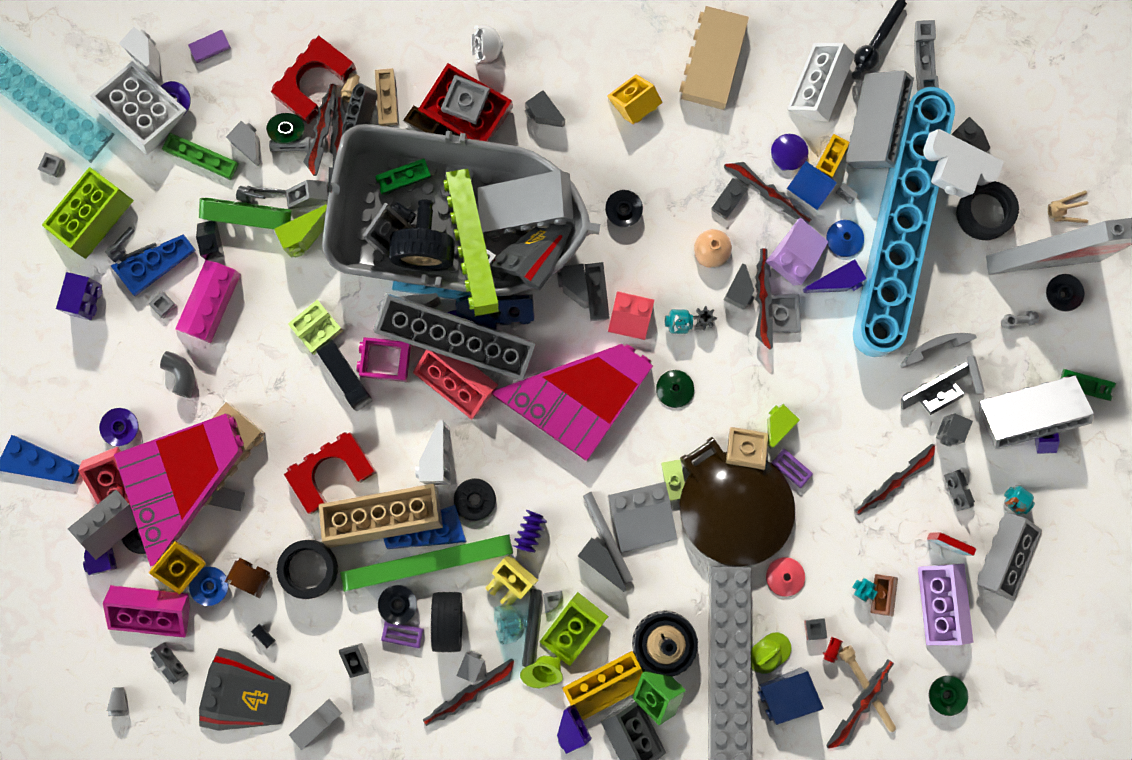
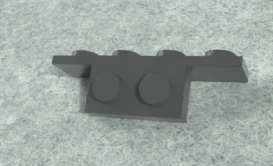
(938, 392)

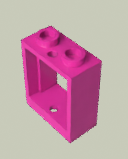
(364, 349)

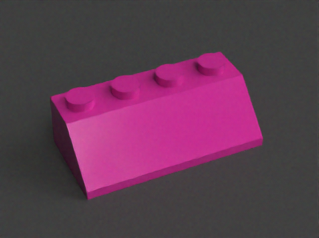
(208, 301)
(147, 611)

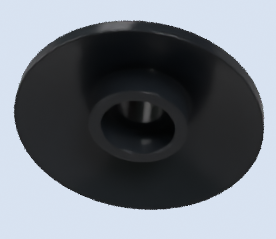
(625, 199)
(1070, 286)
(387, 607)

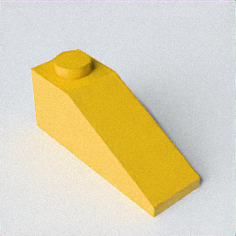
(832, 155)

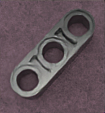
(360, 107)

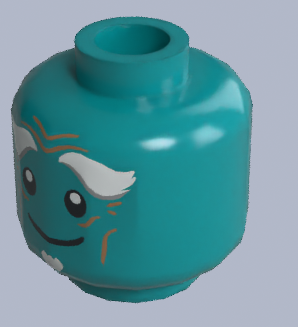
(679, 321)

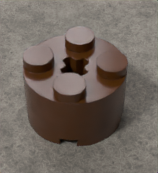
(247, 578)

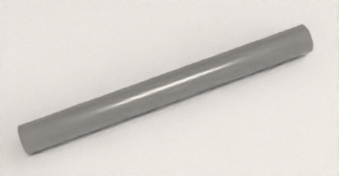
(607, 537)

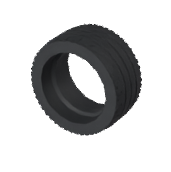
(1008, 202)
(283, 569)
(446, 622)

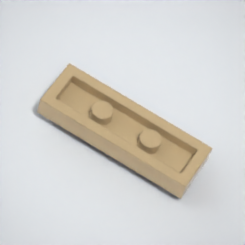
(386, 97)

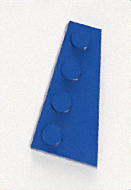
(149, 266)
(31, 460)
(450, 533)

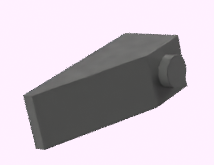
(599, 558)

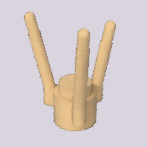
(1058, 210)

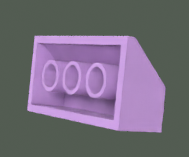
(945, 604)

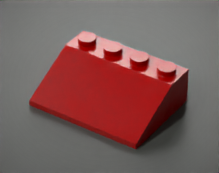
(492, 116)

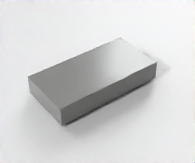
(975, 374)

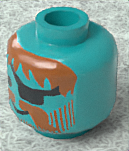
(1019, 500)

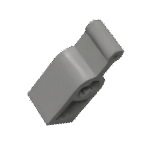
(315, 724)

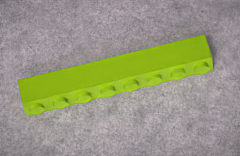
(472, 242)

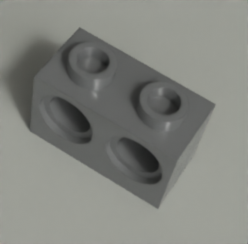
(954, 430)

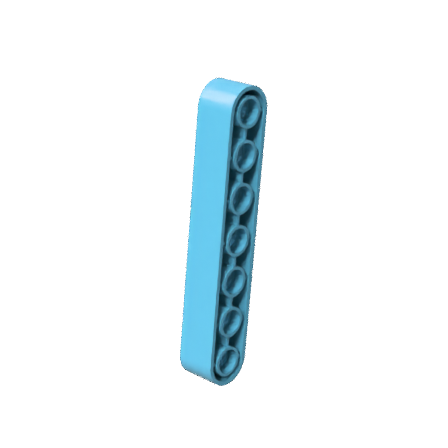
(891, 237)

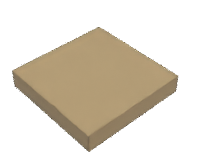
(747, 448)

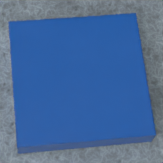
(811, 185)

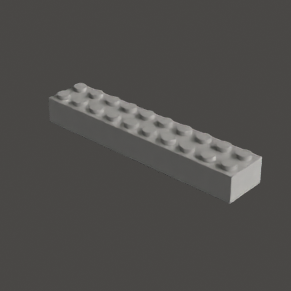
(729, 663)

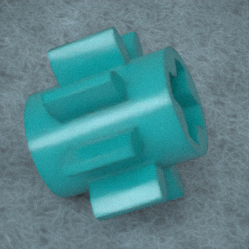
(864, 589)

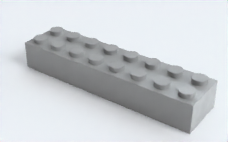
(453, 336)

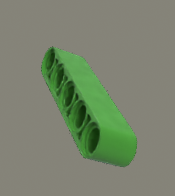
(243, 213)

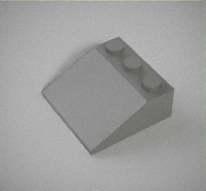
(642, 517)

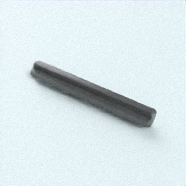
(532, 627)

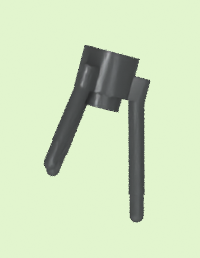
(248, 194)
(117, 251)

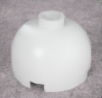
(485, 44)

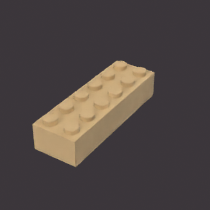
(380, 516)

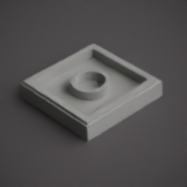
(465, 99)
(785, 313)

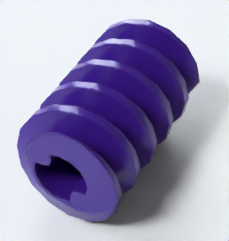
(530, 531)

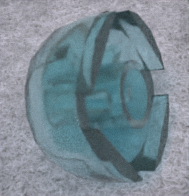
(509, 623)

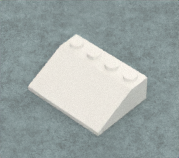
(138, 107)
(435, 459)

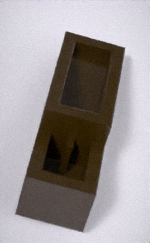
(423, 123)

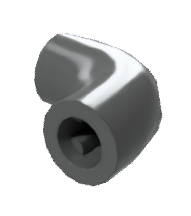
(183, 373)

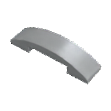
(925, 54)
(956, 339)

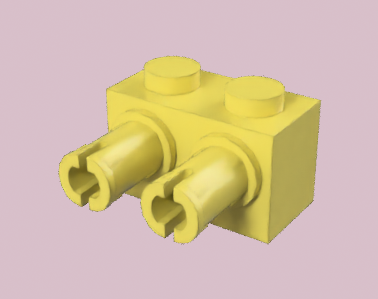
(514, 577)

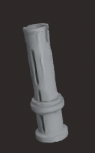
(299, 145)

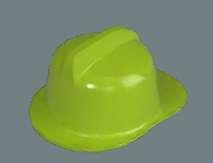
(770, 653)
(542, 673)

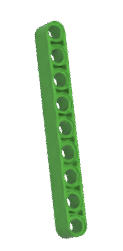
(426, 562)

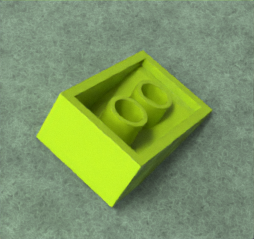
(301, 232)
(573, 628)

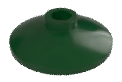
(285, 128)
(675, 398)
(957, 695)

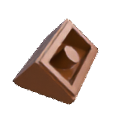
(885, 599)

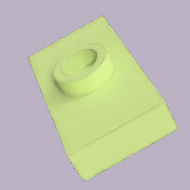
(674, 478)

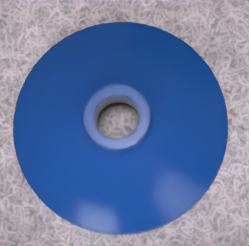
(839, 244)
(199, 586)

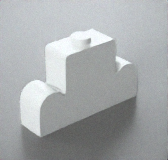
(959, 164)

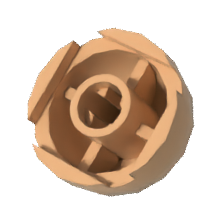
(712, 248)

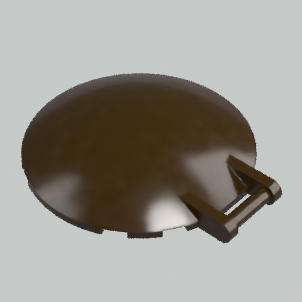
(735, 510)

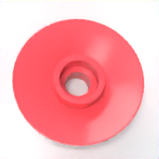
(775, 575)

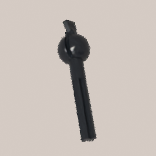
(868, 56)

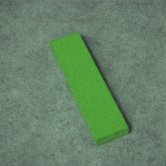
(200, 156)

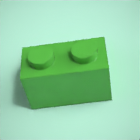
(658, 696)

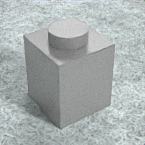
(470, 666)

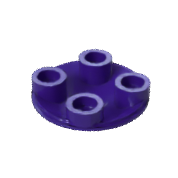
(789, 152)

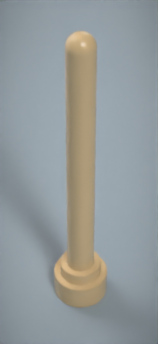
(848, 655)

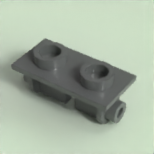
(956, 482)
(164, 656)

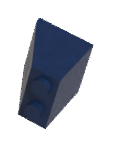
(790, 696)

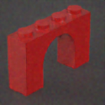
(317, 55)
(302, 476)

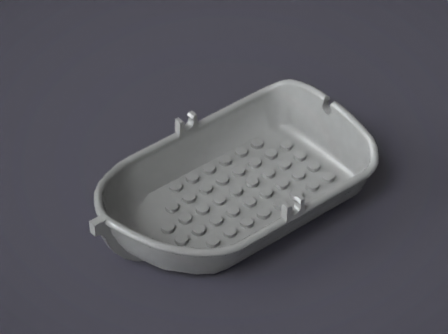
(357, 199)

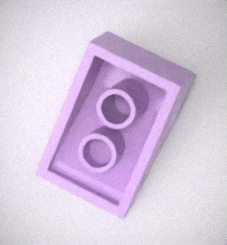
(797, 253)

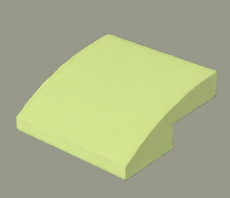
(315, 327)

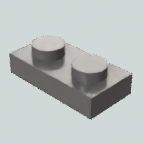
(729, 198)

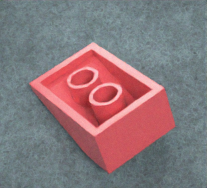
(102, 475)

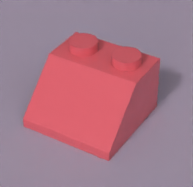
(631, 315)

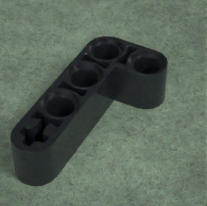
(344, 376)

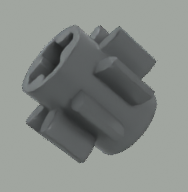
(700, 321)

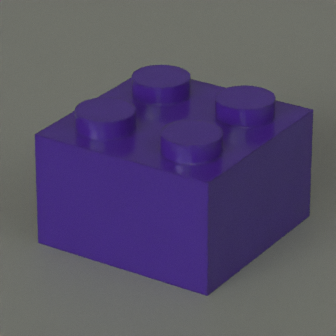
(79, 296)

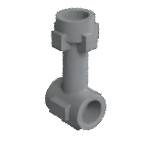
(1010, 320)

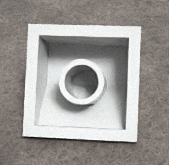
(142, 50)

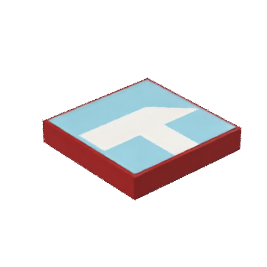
(951, 543)

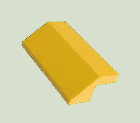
(604, 685)

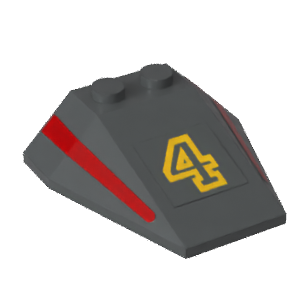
(532, 255)
(241, 694)

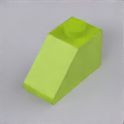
(779, 424)

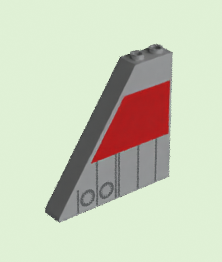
(1069, 248)

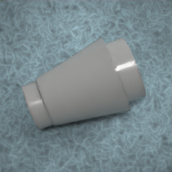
(117, 702)

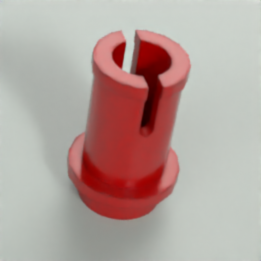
(832, 650)

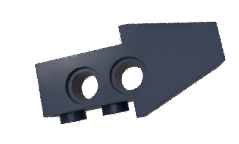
(524, 303)

